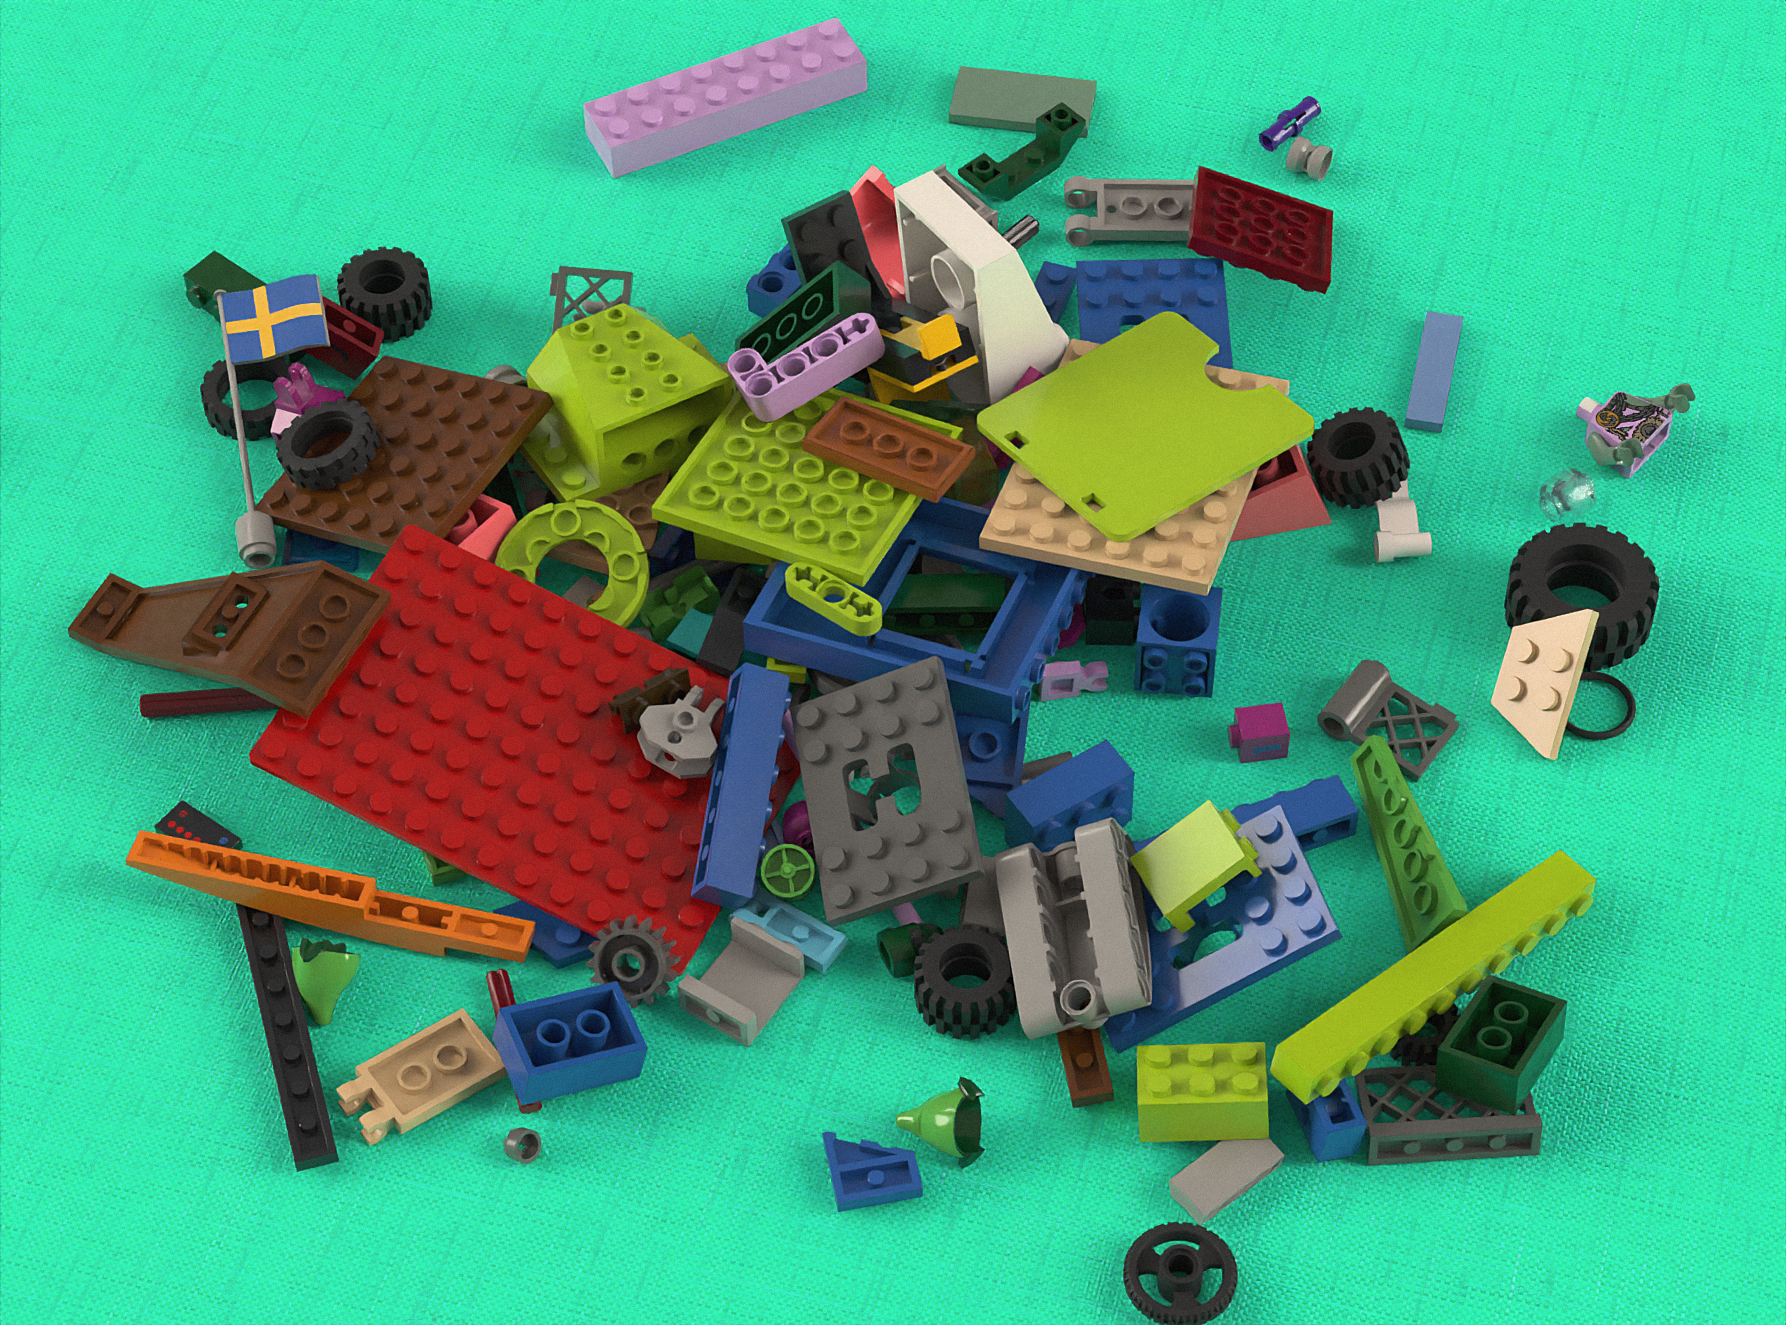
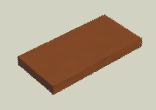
(888, 449)

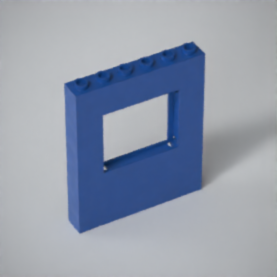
(1010, 654)

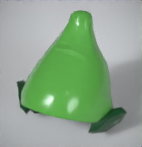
(322, 975)
(949, 1122)

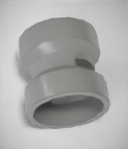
(1309, 158)

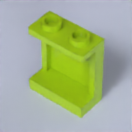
(1194, 861)

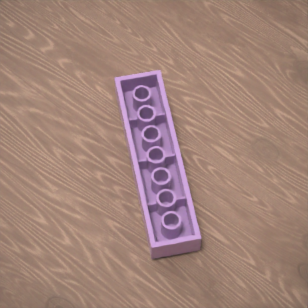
(725, 97)

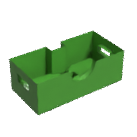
(672, 606)

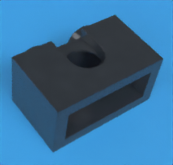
(1111, 610)

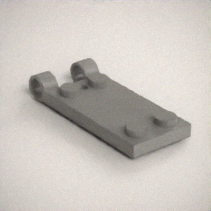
(1128, 209)

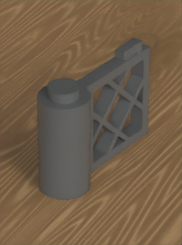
(559, 284)
(1367, 695)

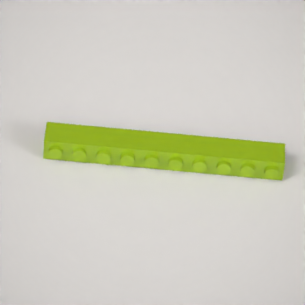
(1432, 977)

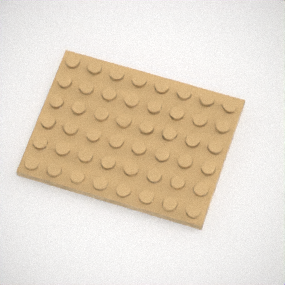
(1174, 554)

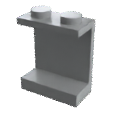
(744, 983)

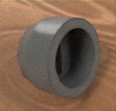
(538, 498)
(525, 1137)

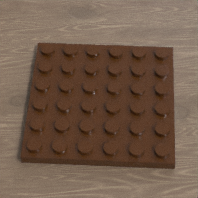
(436, 454)

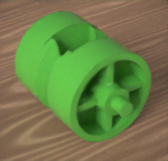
(788, 873)

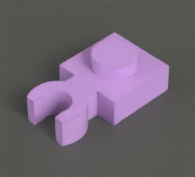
(1068, 678)

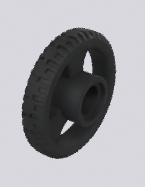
(1179, 1291)

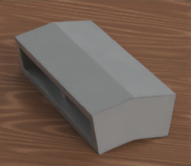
(1223, 1175)

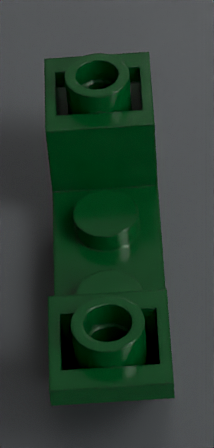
(1055, 137)

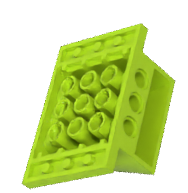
(623, 402)

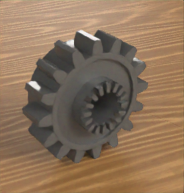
(647, 946)

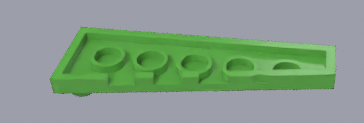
(1411, 861)

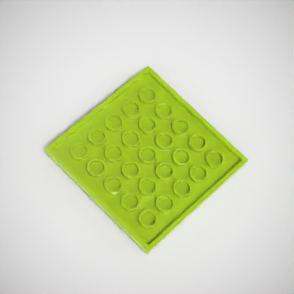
(771, 497)

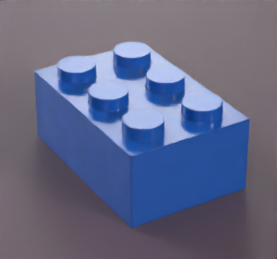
(1070, 796)
(569, 1043)

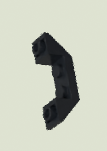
(725, 636)

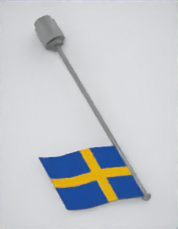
(256, 329)

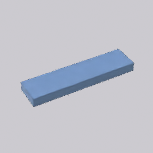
(1433, 371)

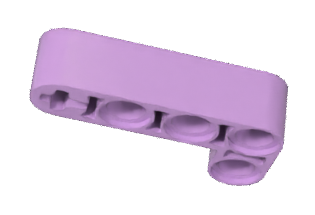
(807, 370)

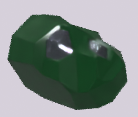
(902, 944)

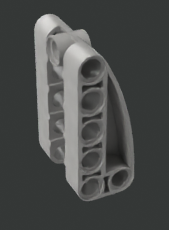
(1075, 929)

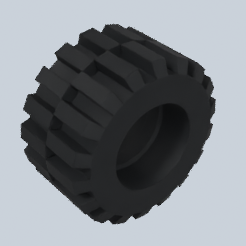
(387, 291)
(1358, 457)
(957, 1008)

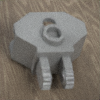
(681, 733)

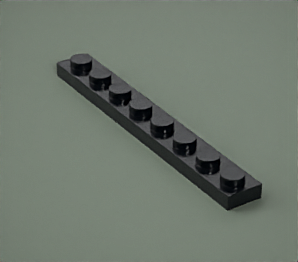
(288, 1039)

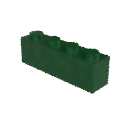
(220, 273)
(945, 604)

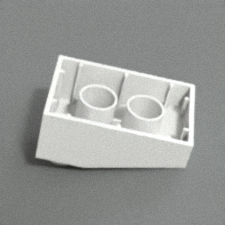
(970, 271)

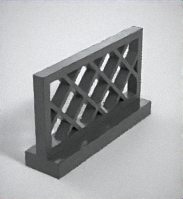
(1444, 1138)

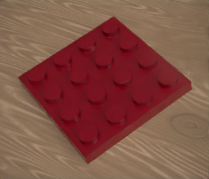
(1261, 230)

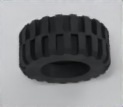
(1594, 561)

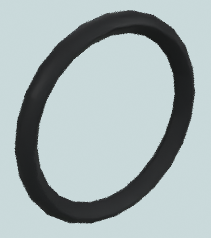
(1617, 730)

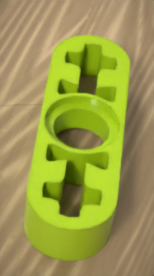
(842, 612)

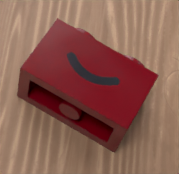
(352, 341)

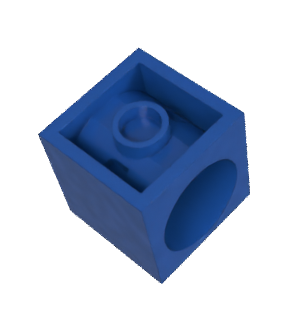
(1177, 641)

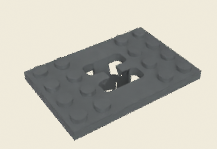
(900, 853)

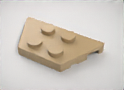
(1543, 676)

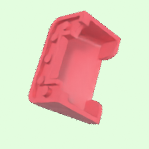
(878, 219)

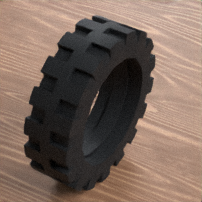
(216, 384)
(340, 463)

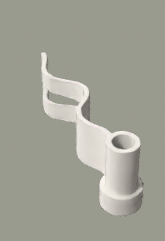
(1399, 528)

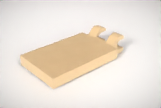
(422, 1076)

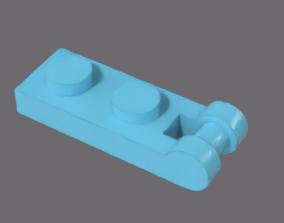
(786, 923)

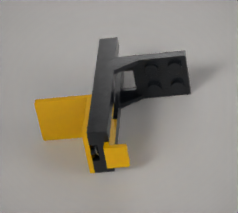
(924, 344)

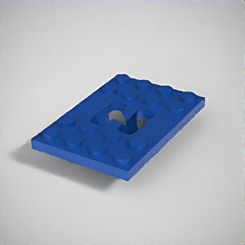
(1135, 290)
(1280, 922)

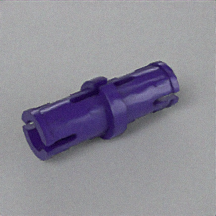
(1303, 113)

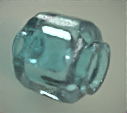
(1567, 496)

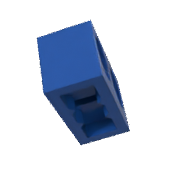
(773, 284)

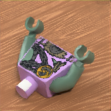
(1631, 427)

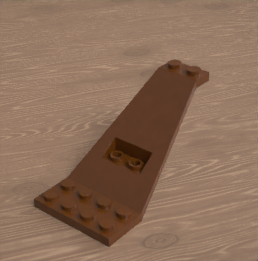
(281, 646)

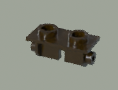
(659, 690)

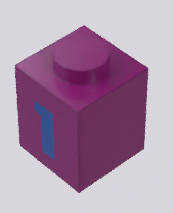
(1259, 733)

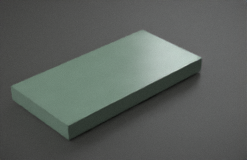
(1016, 98)

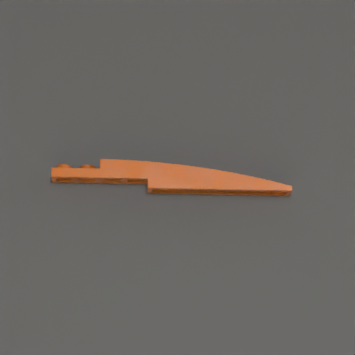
(330, 899)

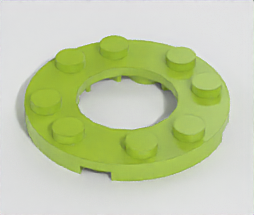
(591, 524)

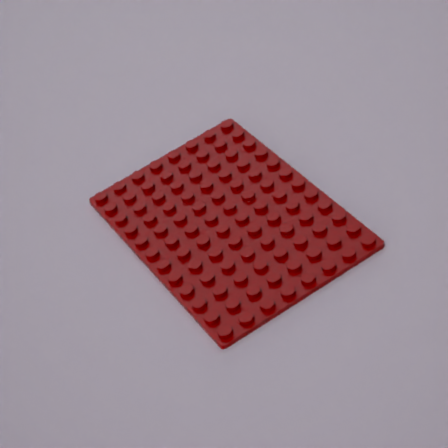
(493, 745)

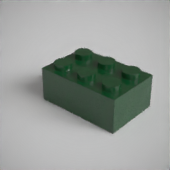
(1500, 1044)

